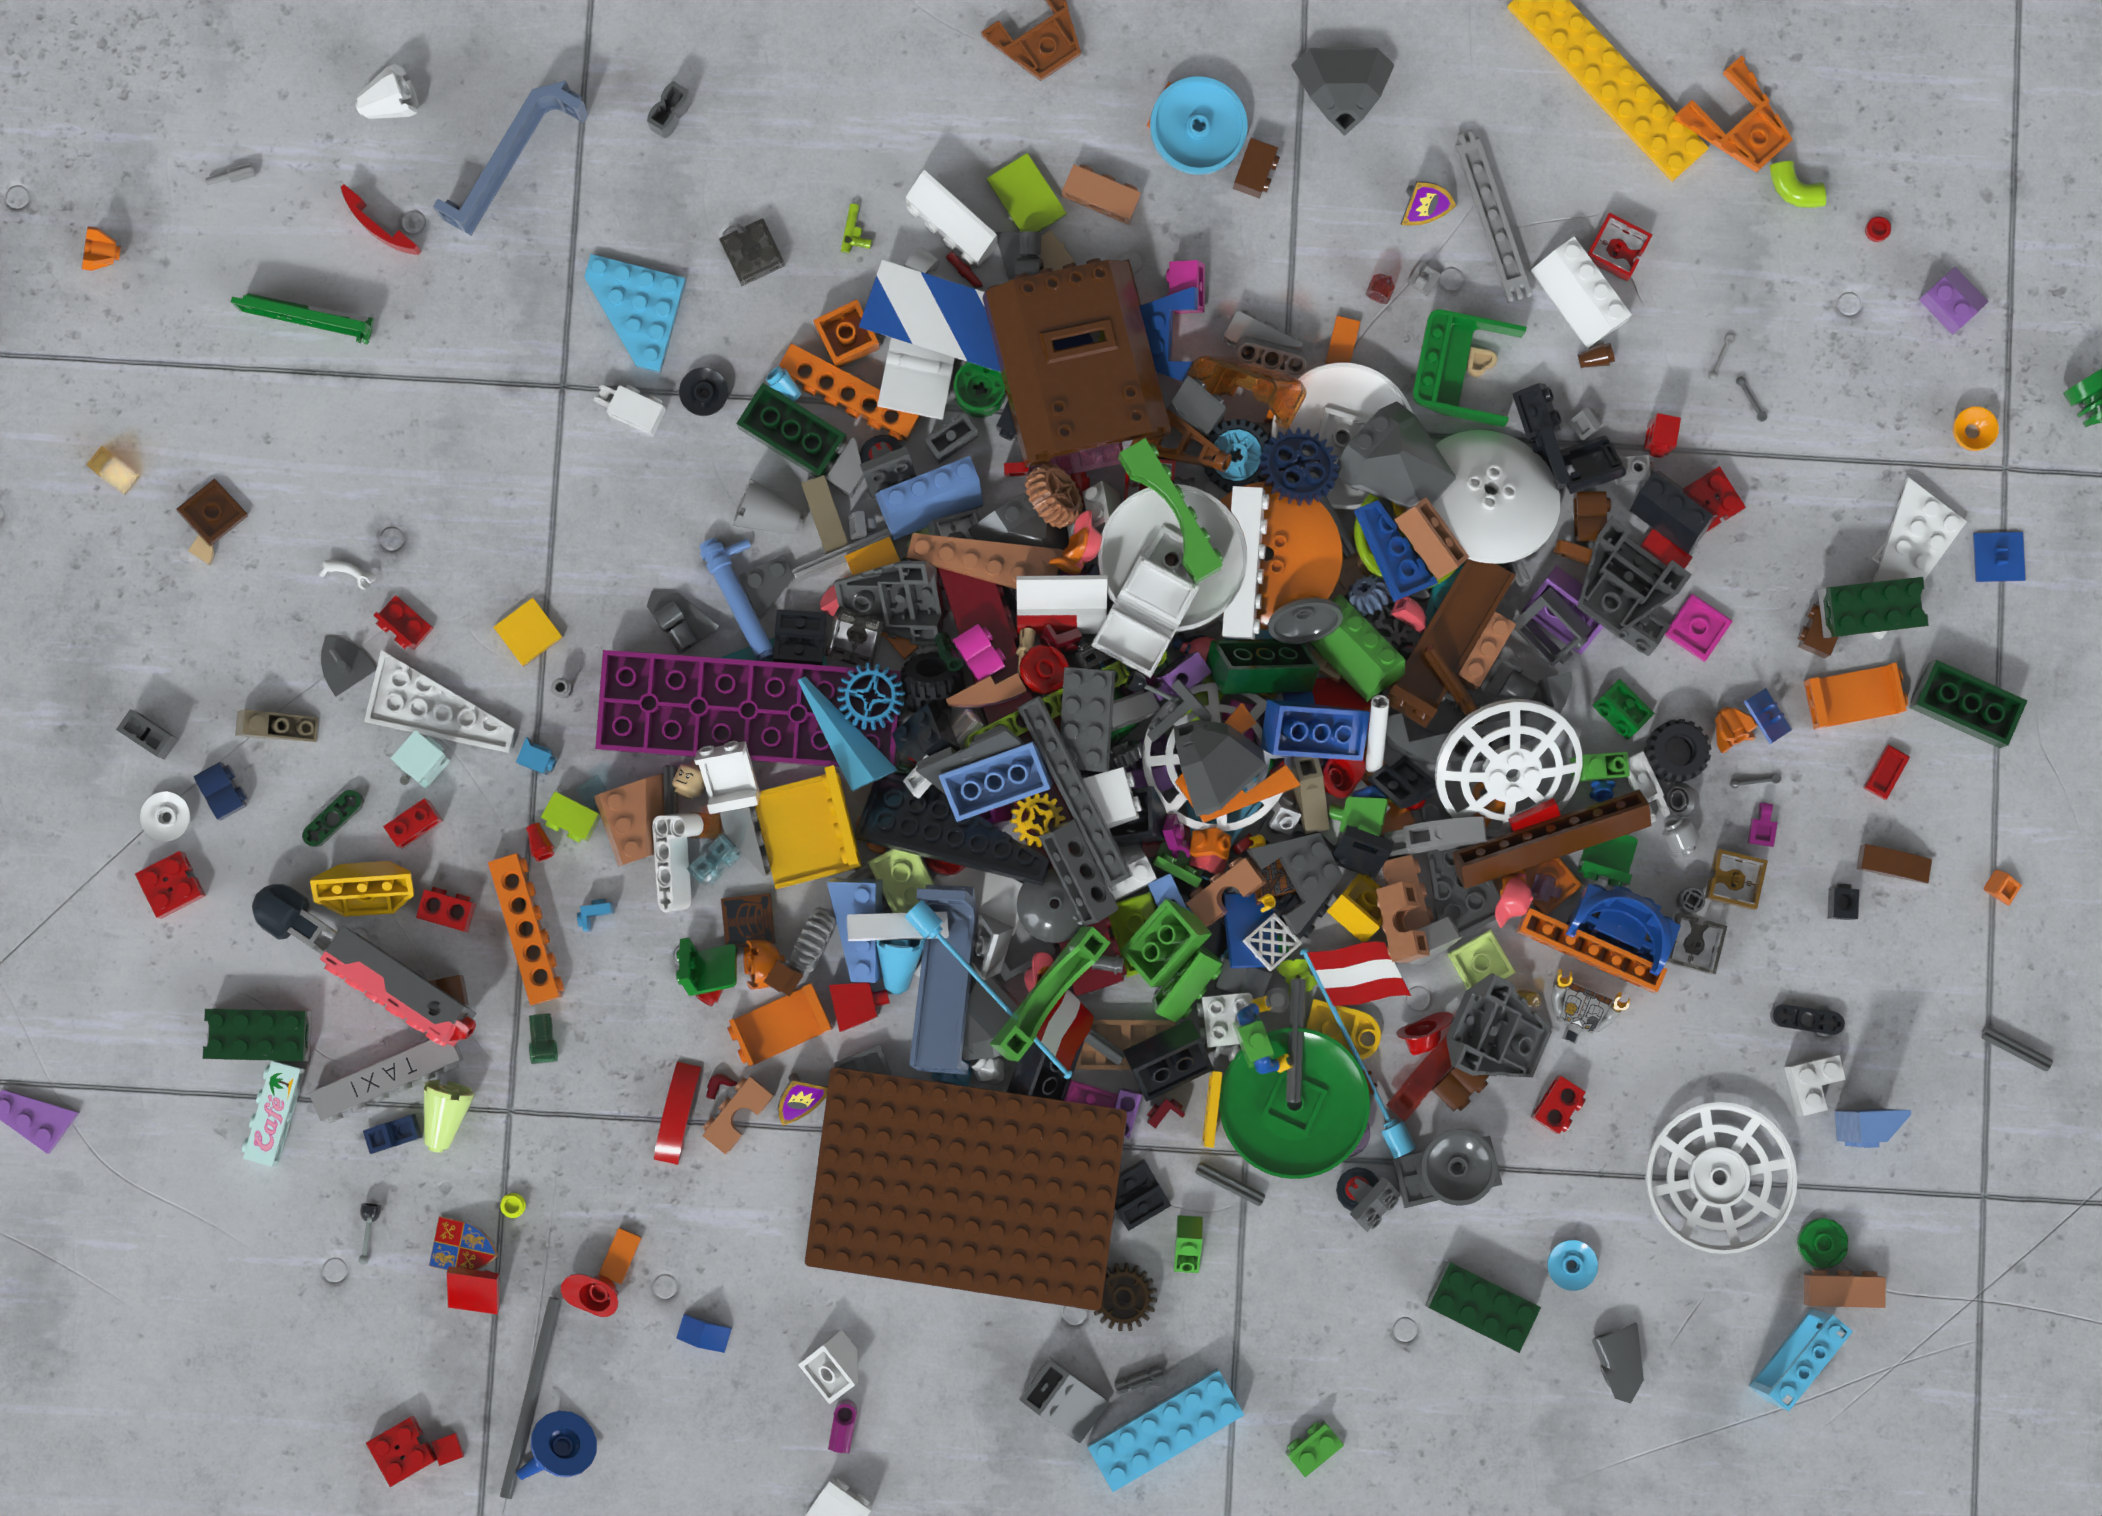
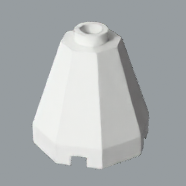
(388, 96)

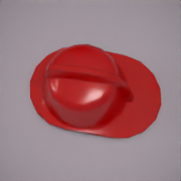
(1342, 776)
(1425, 1033)
(591, 1294)

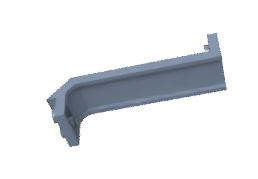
(538, 103)
(944, 983)

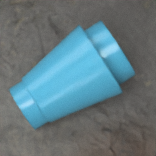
(783, 383)

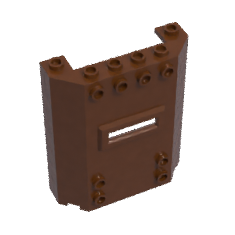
(1083, 392)

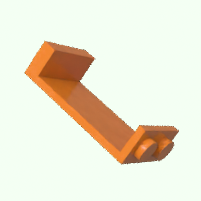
(1856, 696)
(779, 1025)

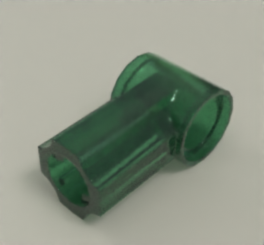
(542, 1045)

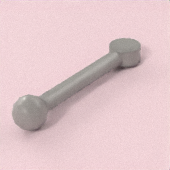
(1729, 339)

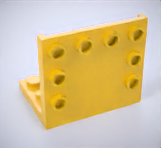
(807, 830)

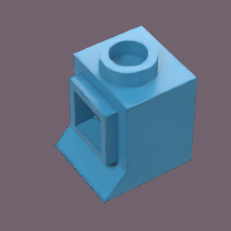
(536, 757)

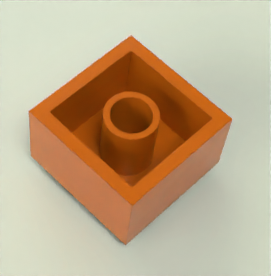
(843, 336)

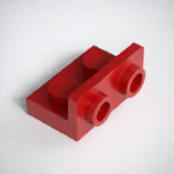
(403, 622)

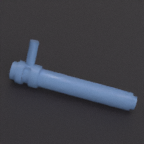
(720, 566)

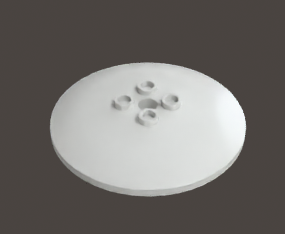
(1341, 400)
(1513, 519)
(1150, 529)

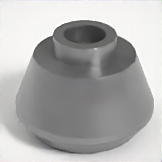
(1682, 799)

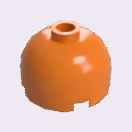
(759, 961)

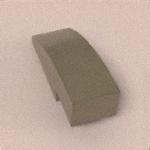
(824, 513)

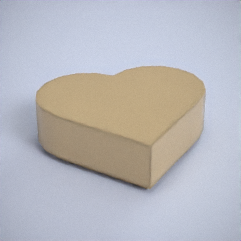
(1480, 360)

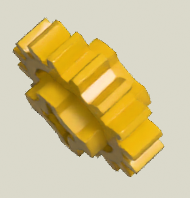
(1032, 808)

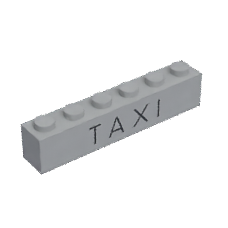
(382, 1078)

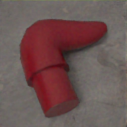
(715, 1082)

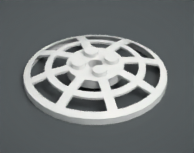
(1507, 758)
(1170, 759)
(1736, 1181)

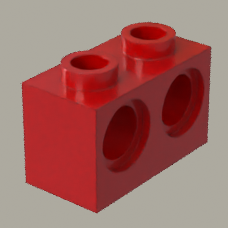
(1661, 435)
(413, 823)
(444, 915)
(1553, 1100)

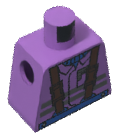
(1187, 668)

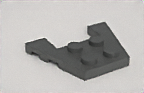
(1309, 869)

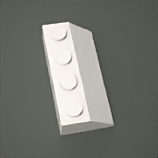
(951, 220)
(1581, 293)

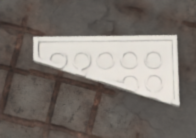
(1917, 536)
(413, 702)

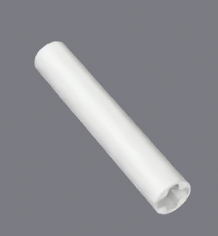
(1377, 733)

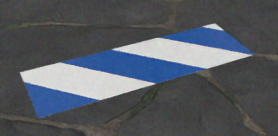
(938, 316)

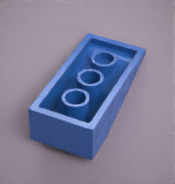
(1314, 730)

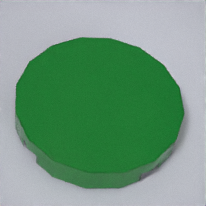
(1822, 1243)

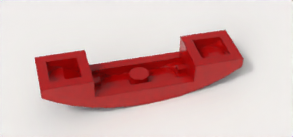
(398, 241)
(676, 1113)

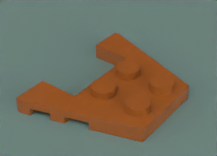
(1044, 46)

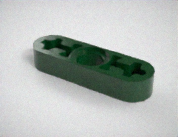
(323, 835)

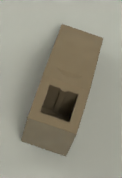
(276, 726)
(1310, 794)

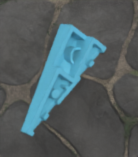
(853, 751)

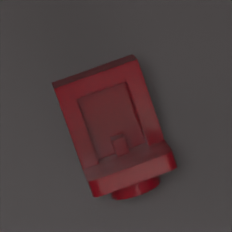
(1064, 642)
(1157, 1112)

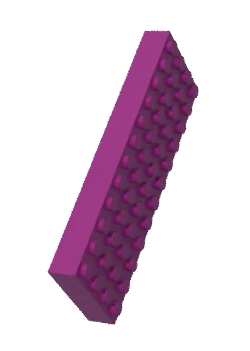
(695, 702)

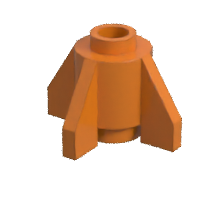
(99, 250)
(1733, 728)

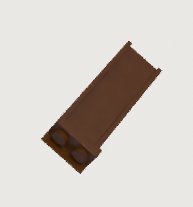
(1454, 632)

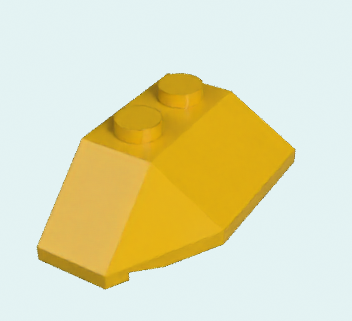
(363, 888)

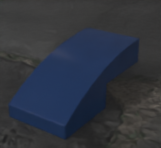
(392, 1134)

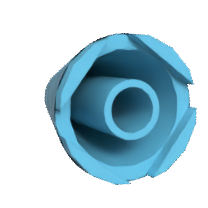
(899, 962)

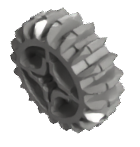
(813, 940)

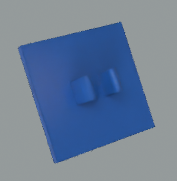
(1999, 557)
(1767, 716)

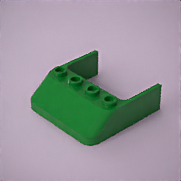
(1445, 361)

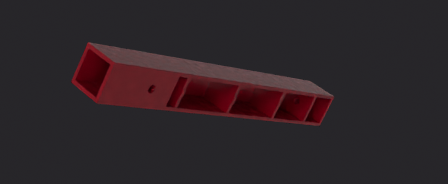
(980, 603)

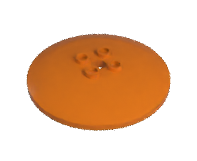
(1304, 548)

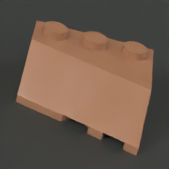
(630, 815)

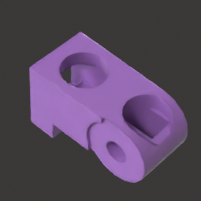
(1129, 1101)

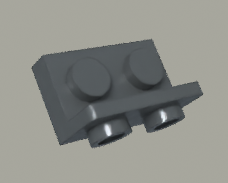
(1645, 634)

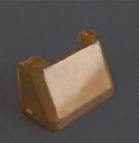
(1224, 375)

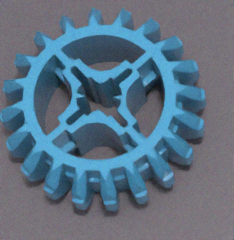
(850, 691)

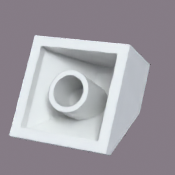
(833, 1367)

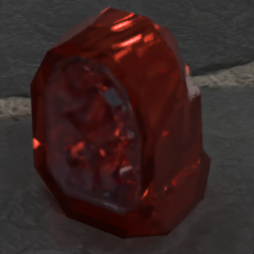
(1380, 288)

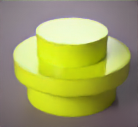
(513, 1205)

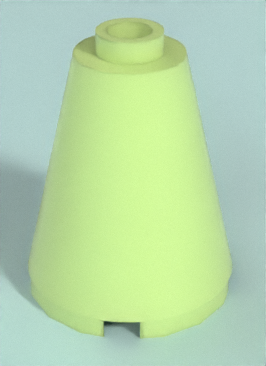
(444, 1112)

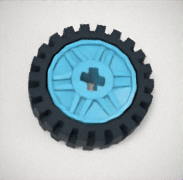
(1232, 437)

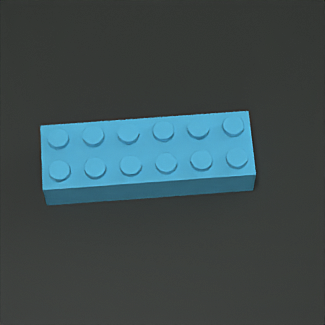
(1165, 1430)

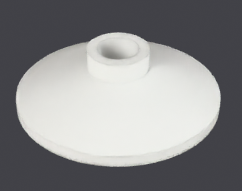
(153, 816)

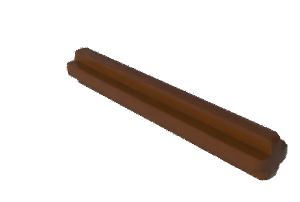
(1450, 680)

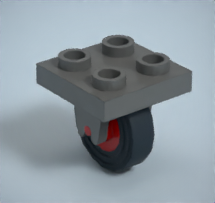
(885, 463)
(1366, 1196)

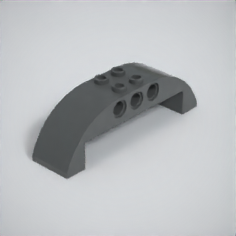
(1553, 692)

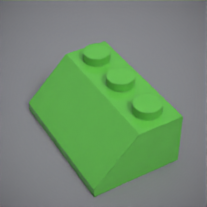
(1165, 943)
(1189, 983)

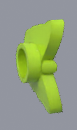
(1297, 967)

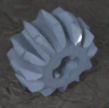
(1368, 594)

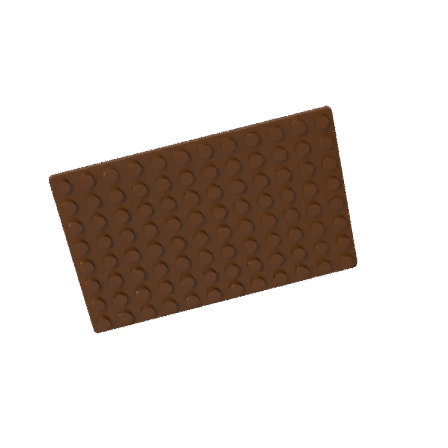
(966, 1188)

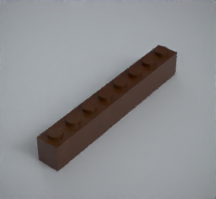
(1552, 838)

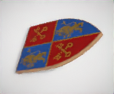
(460, 1246)

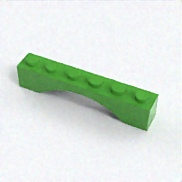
(1144, 467)
(1026, 1021)

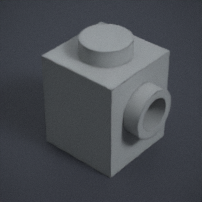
(1637, 470)

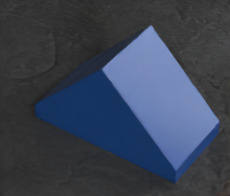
(703, 1333)

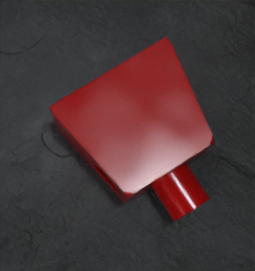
(856, 1003)

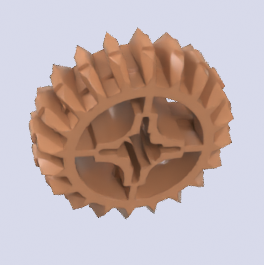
(1054, 495)

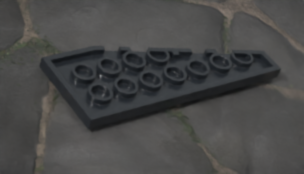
(930, 830)

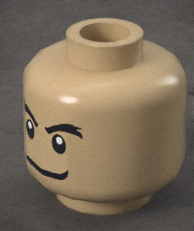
(689, 781)

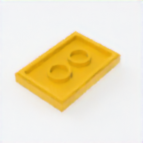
(1211, 1110)

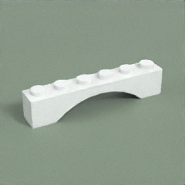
(1241, 614)

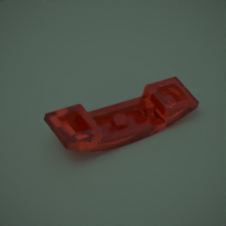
(1421, 1081)

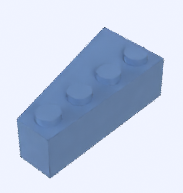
(857, 897)

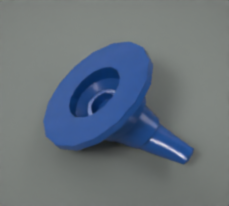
(561, 1446)

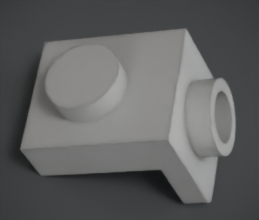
(1285, 815)

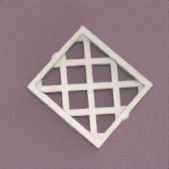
(1285, 930)

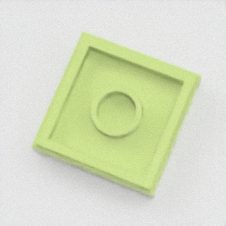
(1479, 959)

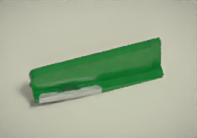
(306, 315)

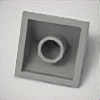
(990, 946)

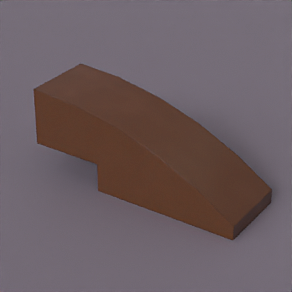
(1894, 863)
(784, 977)

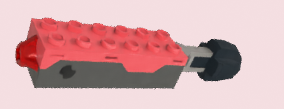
(366, 967)

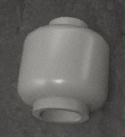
(1681, 835)

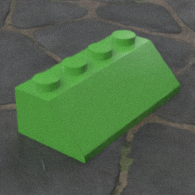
(1360, 653)

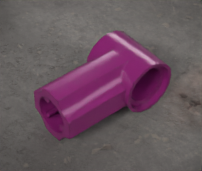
(842, 1429)

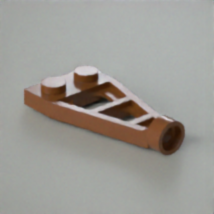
(1221, 461)

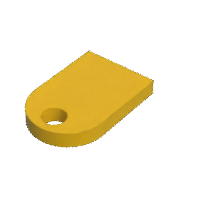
(1355, 1022)

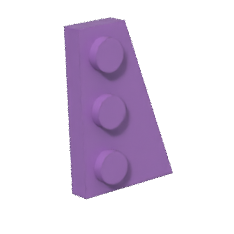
(35, 1120)

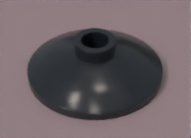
(699, 380)

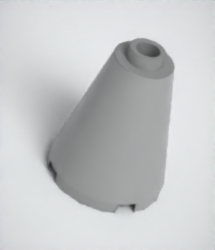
(766, 511)

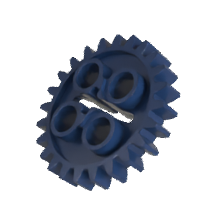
(1298, 466)

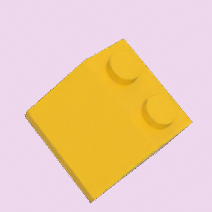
(1358, 908)

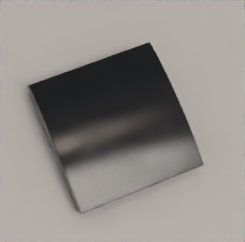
(799, 637)
(1403, 783)
(1139, 1195)

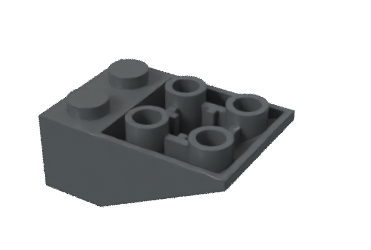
(1198, 406)
(1064, 1400)

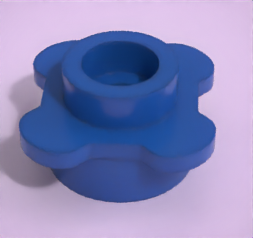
(1602, 790)

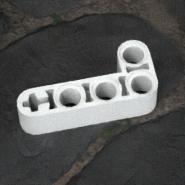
(672, 858)

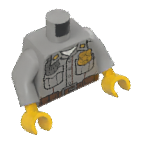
(1583, 1008)

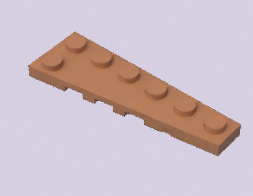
(983, 559)

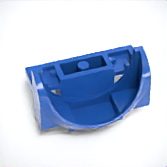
(1624, 922)

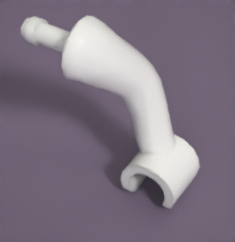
(364, 579)

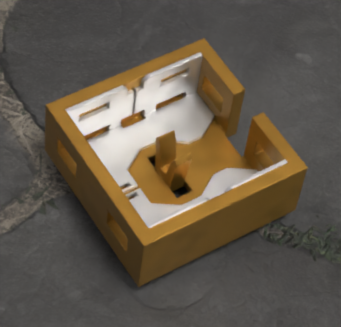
(1748, 880)

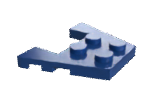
(1159, 326)

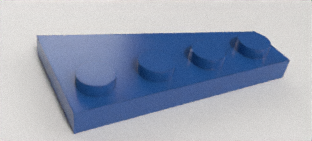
(1397, 562)

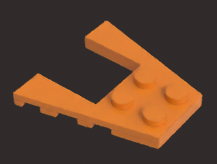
(1755, 137)
(1277, 783)

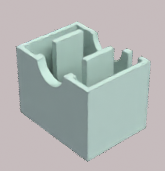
(421, 758)

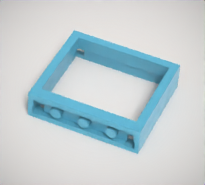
(1800, 1358)

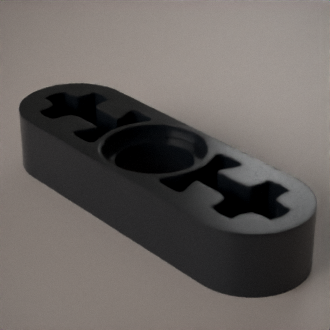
(1826, 1015)

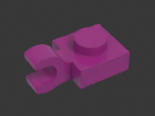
(1762, 830)
(1173, 834)

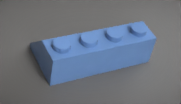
(930, 496)
(996, 781)
(1868, 1126)

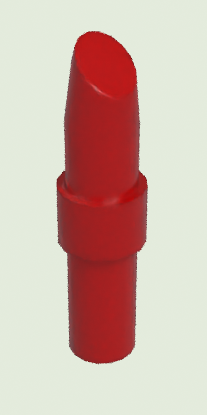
(964, 270)

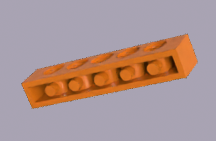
(797, 358)
(501, 870)
(1590, 950)

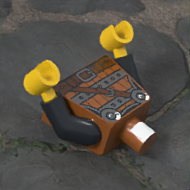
(1279, 888)

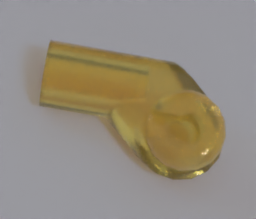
(1531, 997)

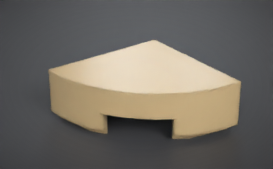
(202, 550)

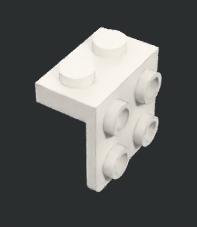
(1218, 1016)
(839, 1501)

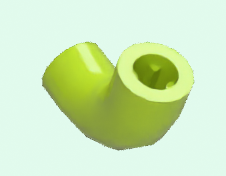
(1793, 190)

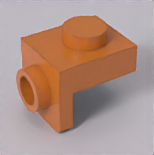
(1210, 842)

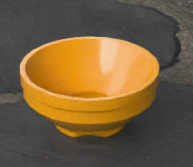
(1985, 423)

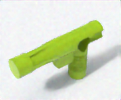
(853, 232)

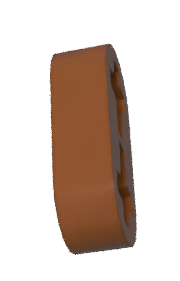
(1573, 552)

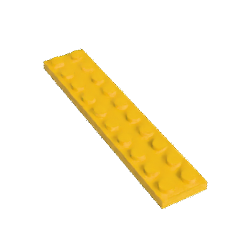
(1611, 83)

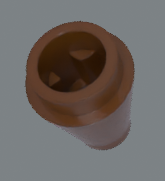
(1597, 356)

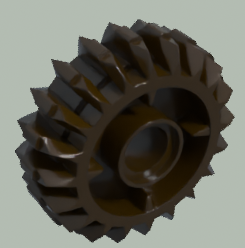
(1135, 1306)

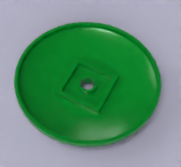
(1302, 1140)

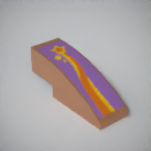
(988, 693)

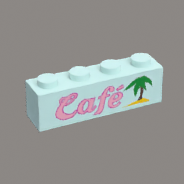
(273, 1113)

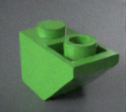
(1603, 766)
(1188, 1244)

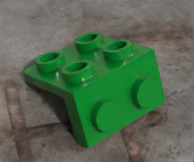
(1609, 861)
(706, 969)

